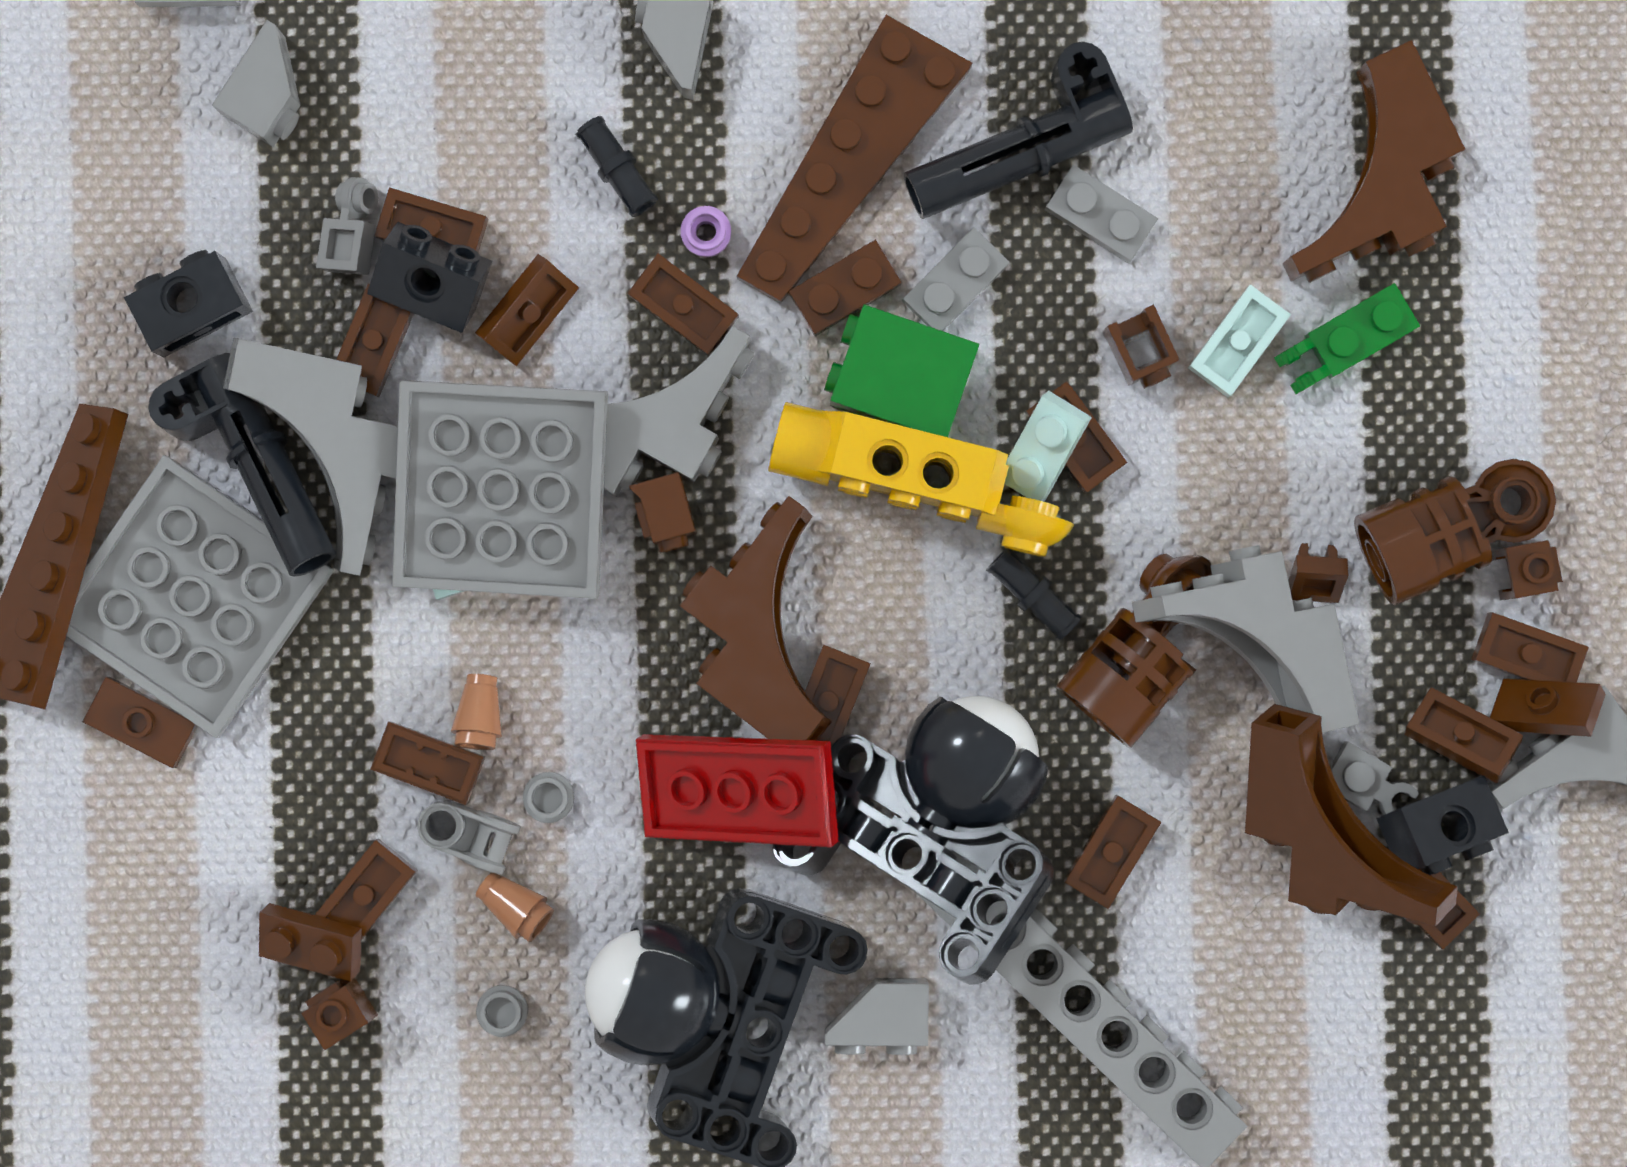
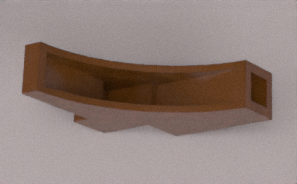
(1405, 138)
(744, 609)
(1333, 853)

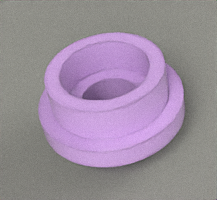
(698, 217)

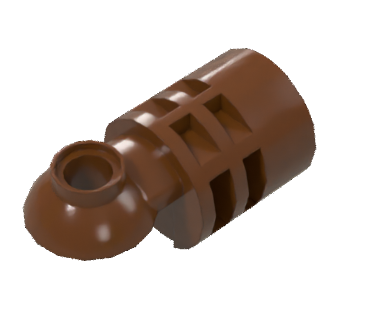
(1451, 528)
(1141, 652)

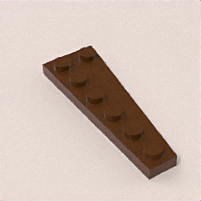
(872, 123)
(54, 556)

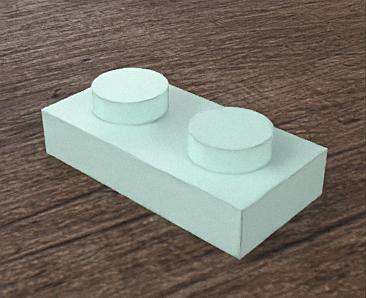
(1239, 341)
(1045, 446)

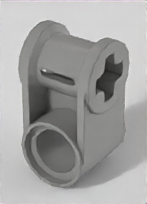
(471, 835)

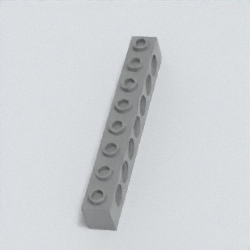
(1199, 1136)

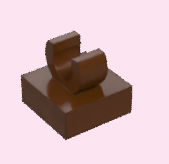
(1318, 577)

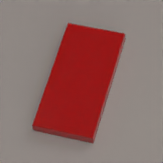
(737, 789)

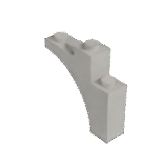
(317, 402)
(671, 421)
(1285, 641)
(1569, 758)

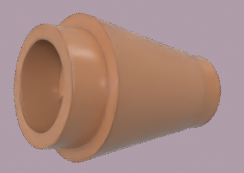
(478, 714)
(515, 906)

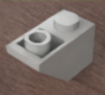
(883, 1014)

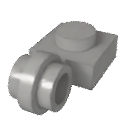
(349, 241)

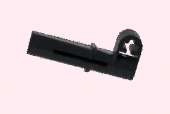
(1082, 124)
(297, 534)

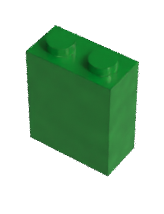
(901, 371)

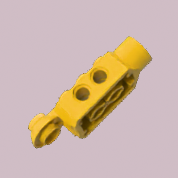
(841, 449)

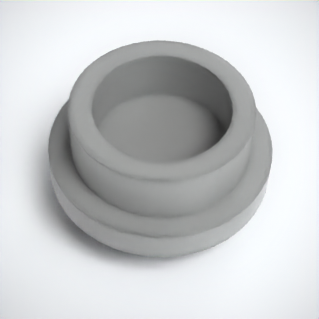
(548, 797)
(502, 1010)

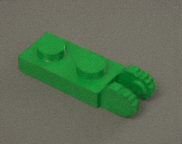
(1352, 336)

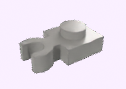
(1364, 779)

